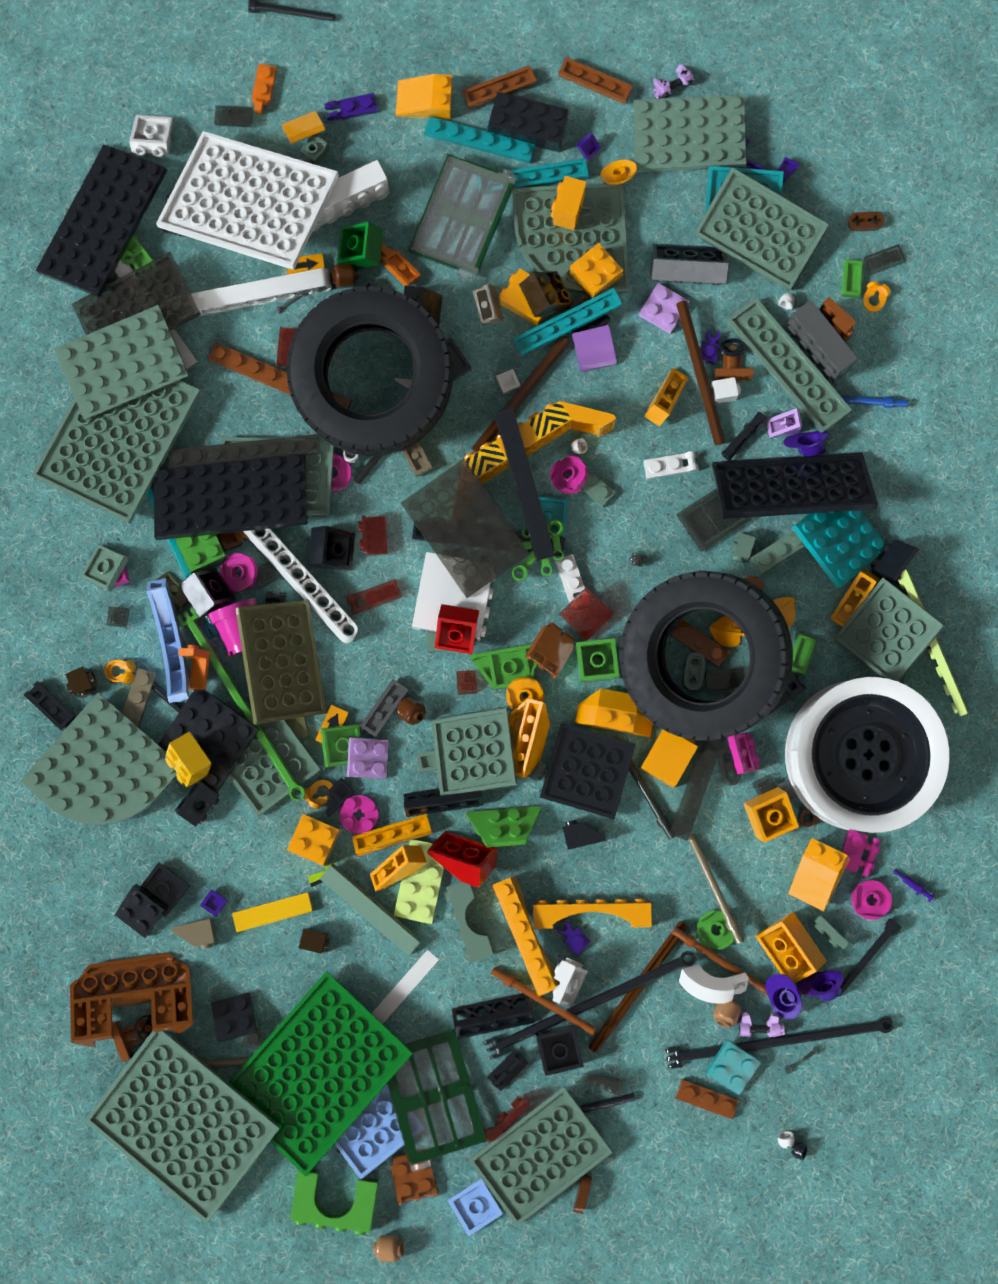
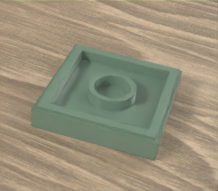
(104, 567)

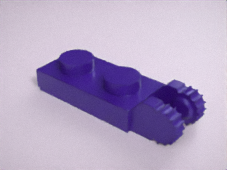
(352, 107)

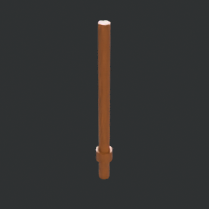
(690, 941)
(509, 980)

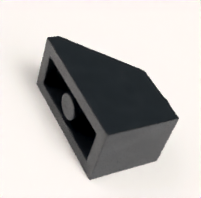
(580, 835)

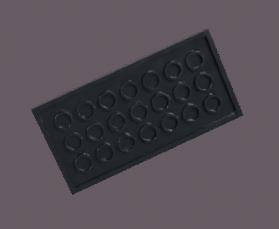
(101, 220)
(793, 485)
(230, 497)

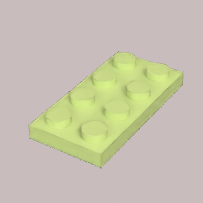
(420, 890)

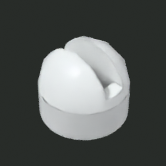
(787, 301)
(579, 446)
(350, 460)
(786, 1139)

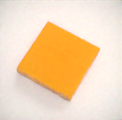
(303, 127)

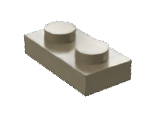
(417, 459)

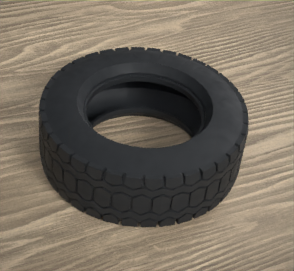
(345, 316)
(645, 666)

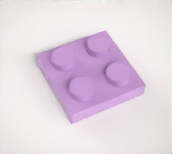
(662, 309)
(367, 758)

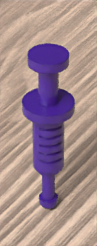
(915, 886)

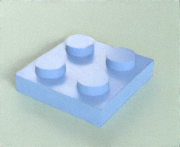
(475, 1206)

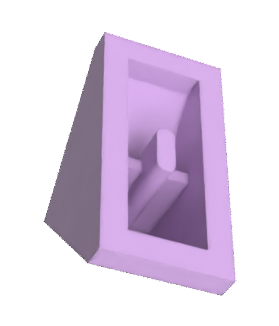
(784, 424)

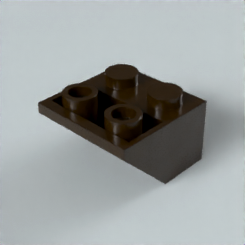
(545, 293)

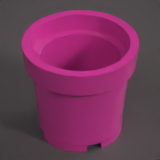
(227, 625)

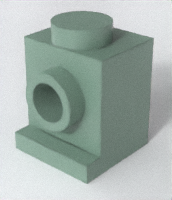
(314, 157)
(742, 548)

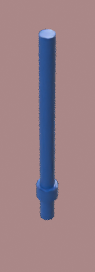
(886, 402)

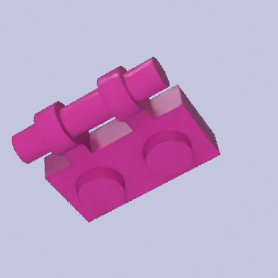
(744, 753)
(854, 846)

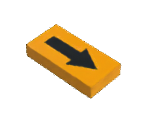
(308, 263)
(334, 718)

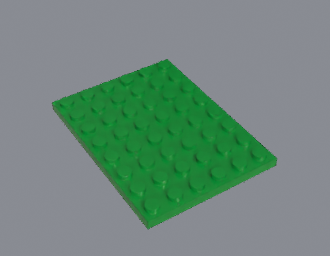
(320, 1071)

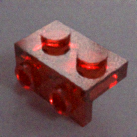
(374, 535)

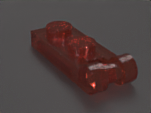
(374, 597)
(506, 1118)

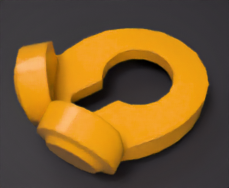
(872, 287)
(127, 678)
(310, 791)

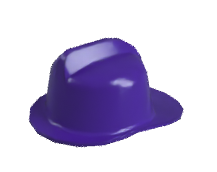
(808, 443)
(822, 984)
(784, 996)

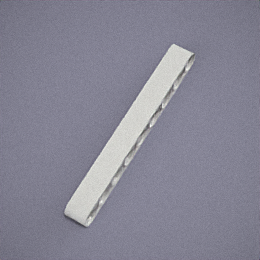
(262, 291)
(300, 584)

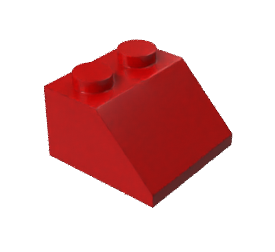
(456, 629)

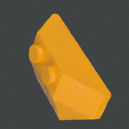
(613, 712)
(529, 734)

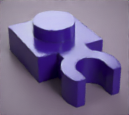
(709, 349)
(574, 938)

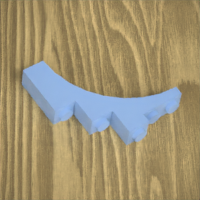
(171, 640)

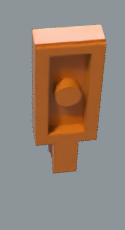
(263, 87)
(399, 266)

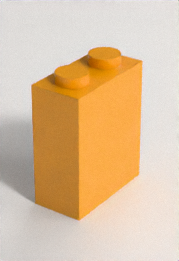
(514, 299)
(669, 757)

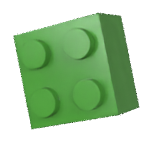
(202, 552)
(597, 660)

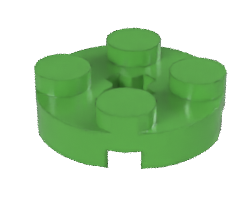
(704, 930)

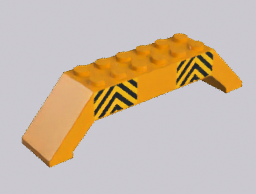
(538, 432)

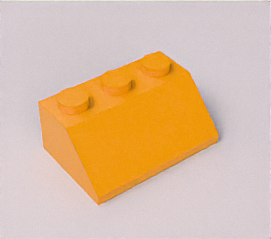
(791, 948)

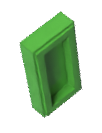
(852, 278)
(802, 653)

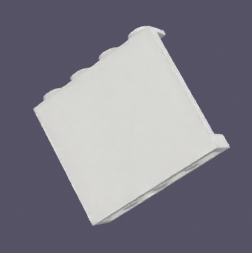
(439, 588)

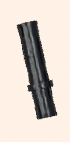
(750, 429)

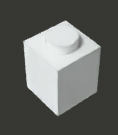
(725, 390)

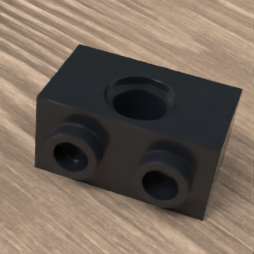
(197, 792)

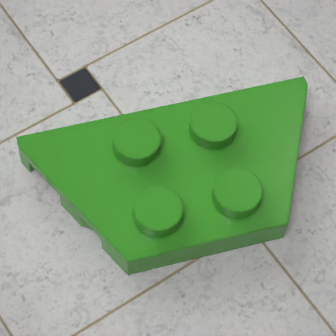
(504, 665)
(504, 826)

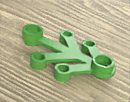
(555, 536)

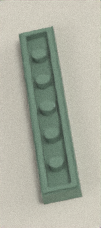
(370, 909)

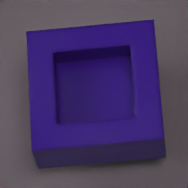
(588, 146)
(214, 903)

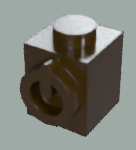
(81, 682)

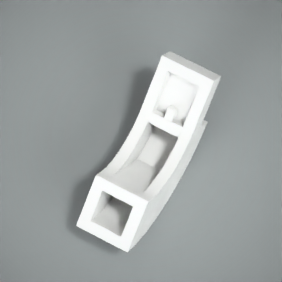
(711, 988)

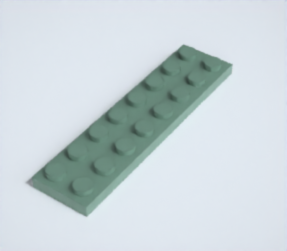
(789, 365)

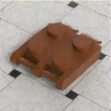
(551, 649)
(411, 1182)

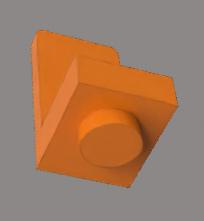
(199, 666)

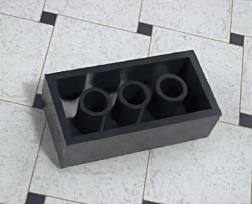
(528, 121)

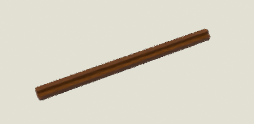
(700, 373)
(525, 389)
(632, 995)

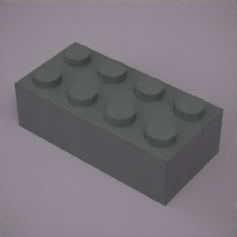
(821, 341)

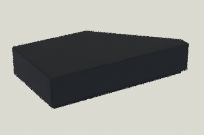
(337, 795)

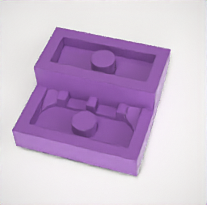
(594, 348)

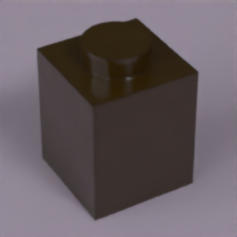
(314, 941)

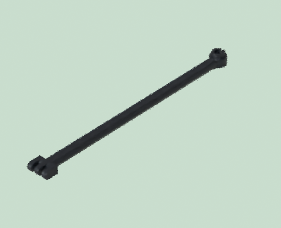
(779, 1041)
(499, 1045)

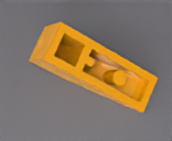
(666, 397)
(855, 596)
(399, 865)

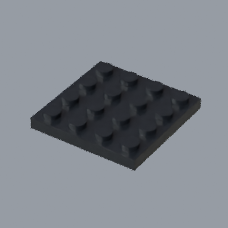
(217, 730)
(587, 771)

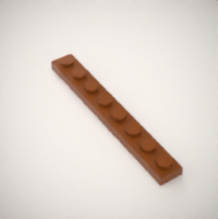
(258, 370)

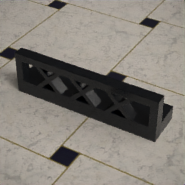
(440, 803)
(493, 1020)

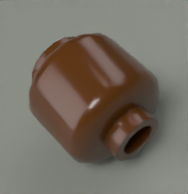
(344, 275)
(411, 710)

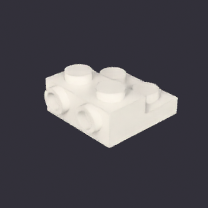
(151, 135)
(571, 979)

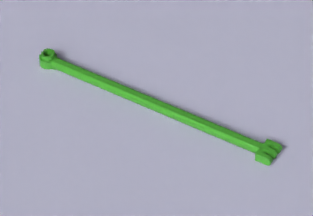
(240, 701)

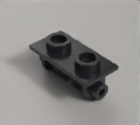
(507, 1070)

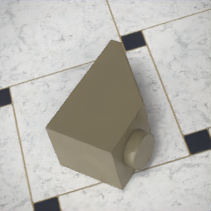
(197, 933)

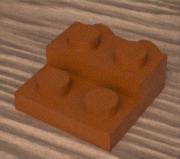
(838, 318)

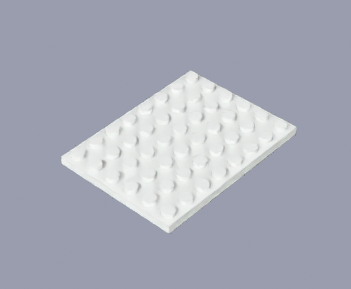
(248, 200)

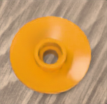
(618, 172)

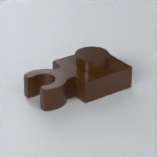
(232, 540)

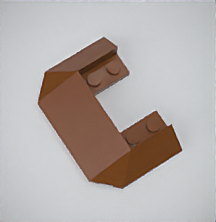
(125, 983)

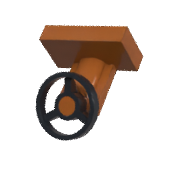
(733, 362)
(131, 1036)

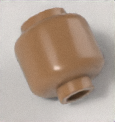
(727, 1013)
(389, 1248)

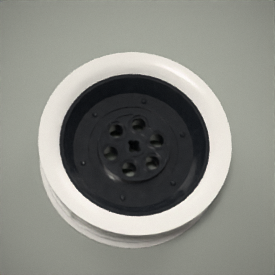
(913, 755)

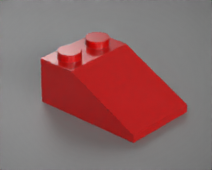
(464, 858)

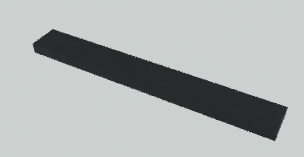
(524, 483)

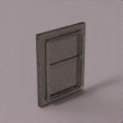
(705, 521)

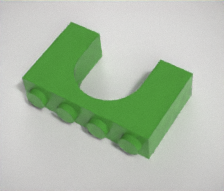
(307, 1210)

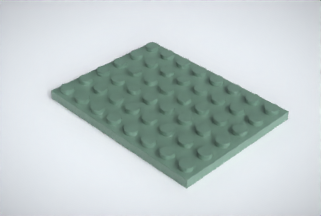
(117, 453)
(182, 1124)

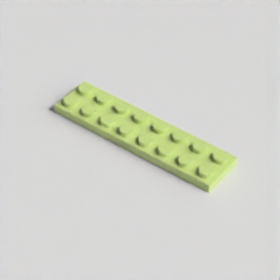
(936, 652)

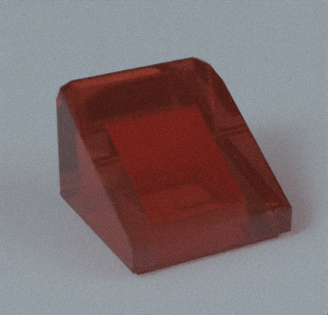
(466, 682)

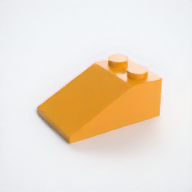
(425, 96)
(818, 874)

